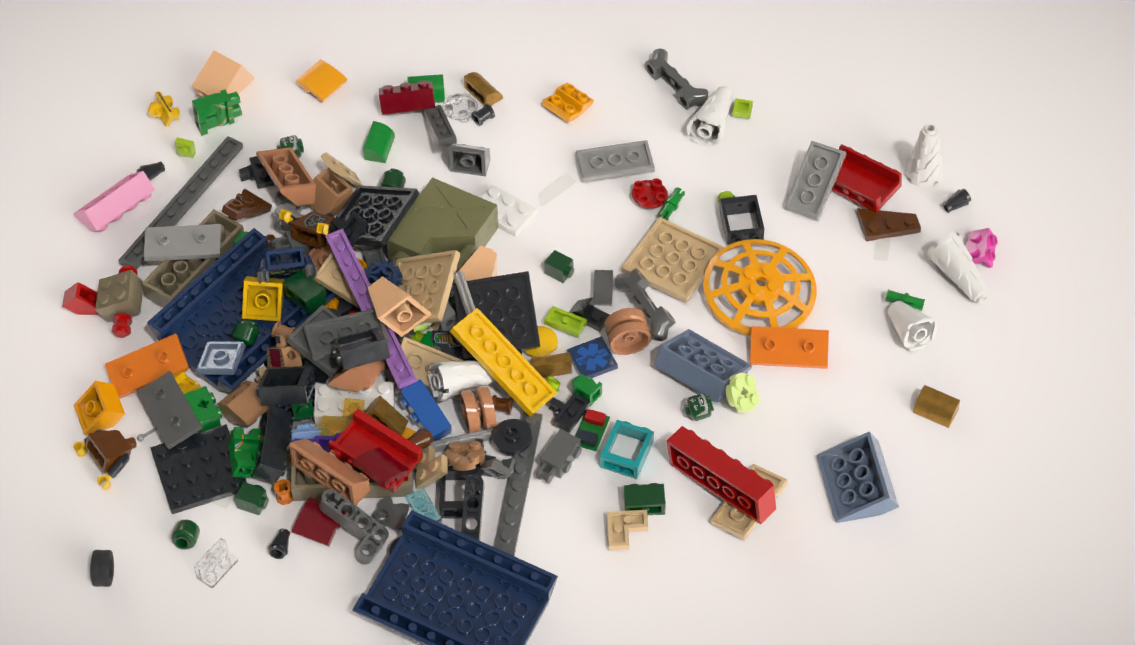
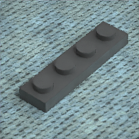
(440, 126)

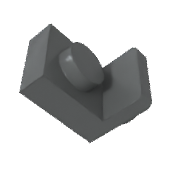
(498, 468)

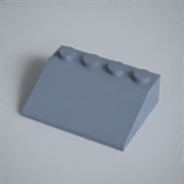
(700, 364)
(857, 479)

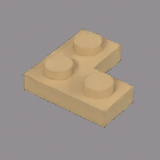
(430, 468)
(621, 523)

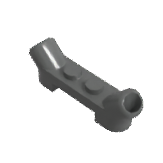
(659, 68)
(661, 318)

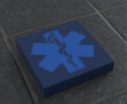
(592, 358)

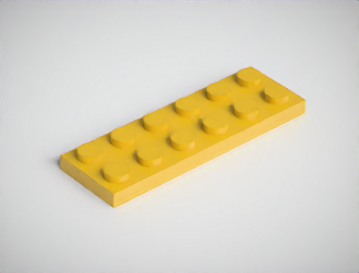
(503, 362)

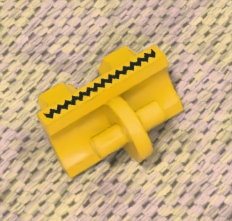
(162, 108)

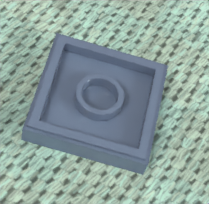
(220, 358)

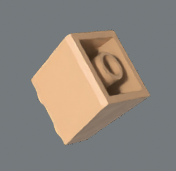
(221, 74)
(481, 264)
(396, 307)

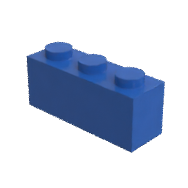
(425, 410)

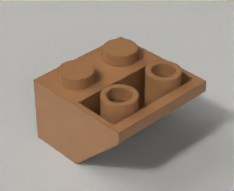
(330, 193)
(243, 405)

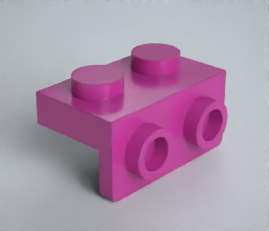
(982, 246)

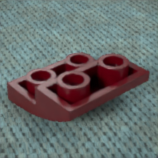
(381, 466)
(315, 524)

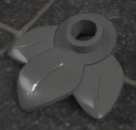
(393, 513)

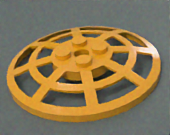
(758, 294)

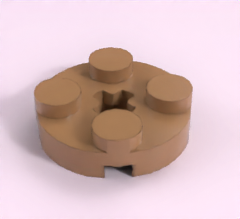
(465, 455)

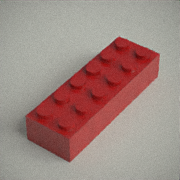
(721, 474)

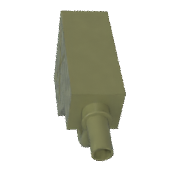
(442, 222)

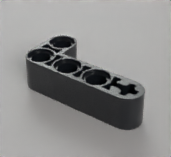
(473, 513)

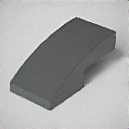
(603, 287)

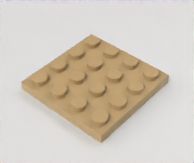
(672, 259)
(429, 280)

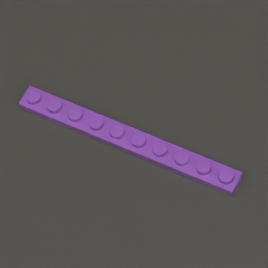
(359, 286)

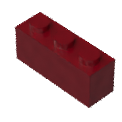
(406, 97)

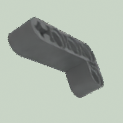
(350, 522)

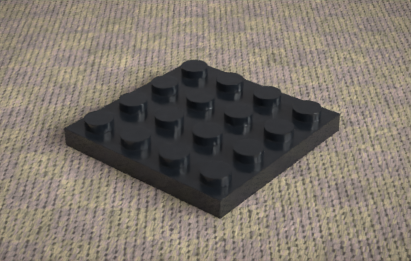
(381, 209)
(507, 305)
(197, 470)

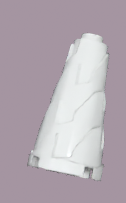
(710, 119)
(925, 160)
(958, 266)
(456, 376)

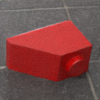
(80, 300)

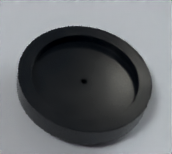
(512, 436)

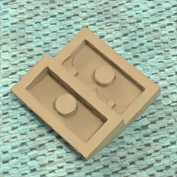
(340, 169)

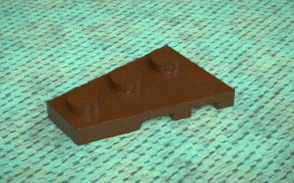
(245, 206)
(887, 224)

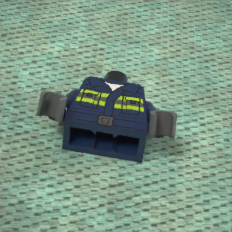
(284, 263)

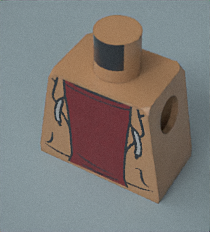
(283, 354)

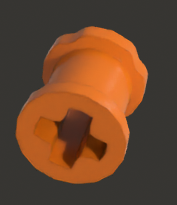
(283, 492)

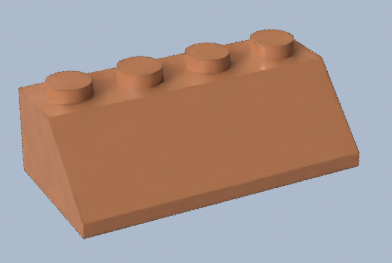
(289, 175)
(358, 377)
(328, 470)

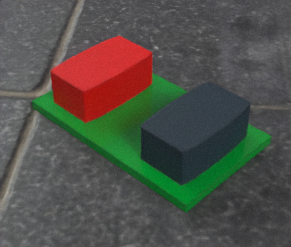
(592, 429)

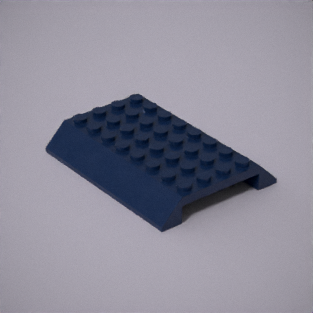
(214, 305)
(455, 589)

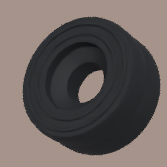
(102, 568)

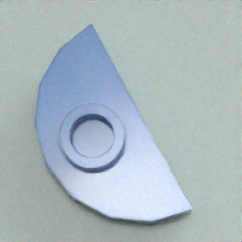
(305, 431)

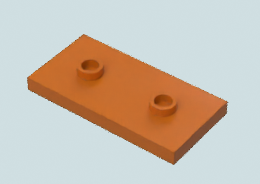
(789, 347)
(146, 365)

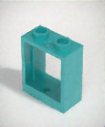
(621, 464)

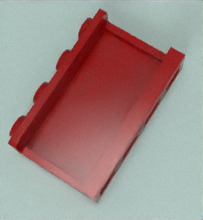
(866, 180)
(367, 434)

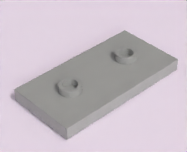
(615, 161)
(815, 180)
(182, 242)

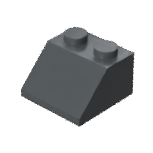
(469, 159)

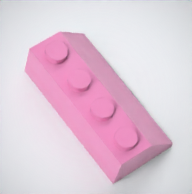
(115, 201)

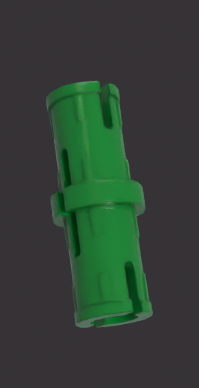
(671, 203)
(916, 303)

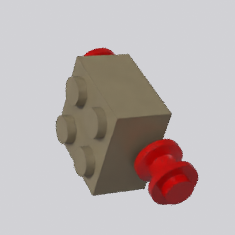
(120, 298)

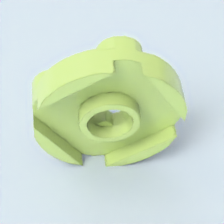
(746, 384)

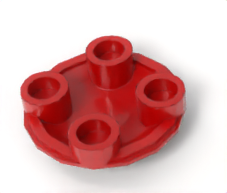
(649, 193)

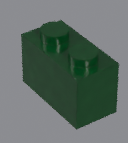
(305, 292)
(645, 497)

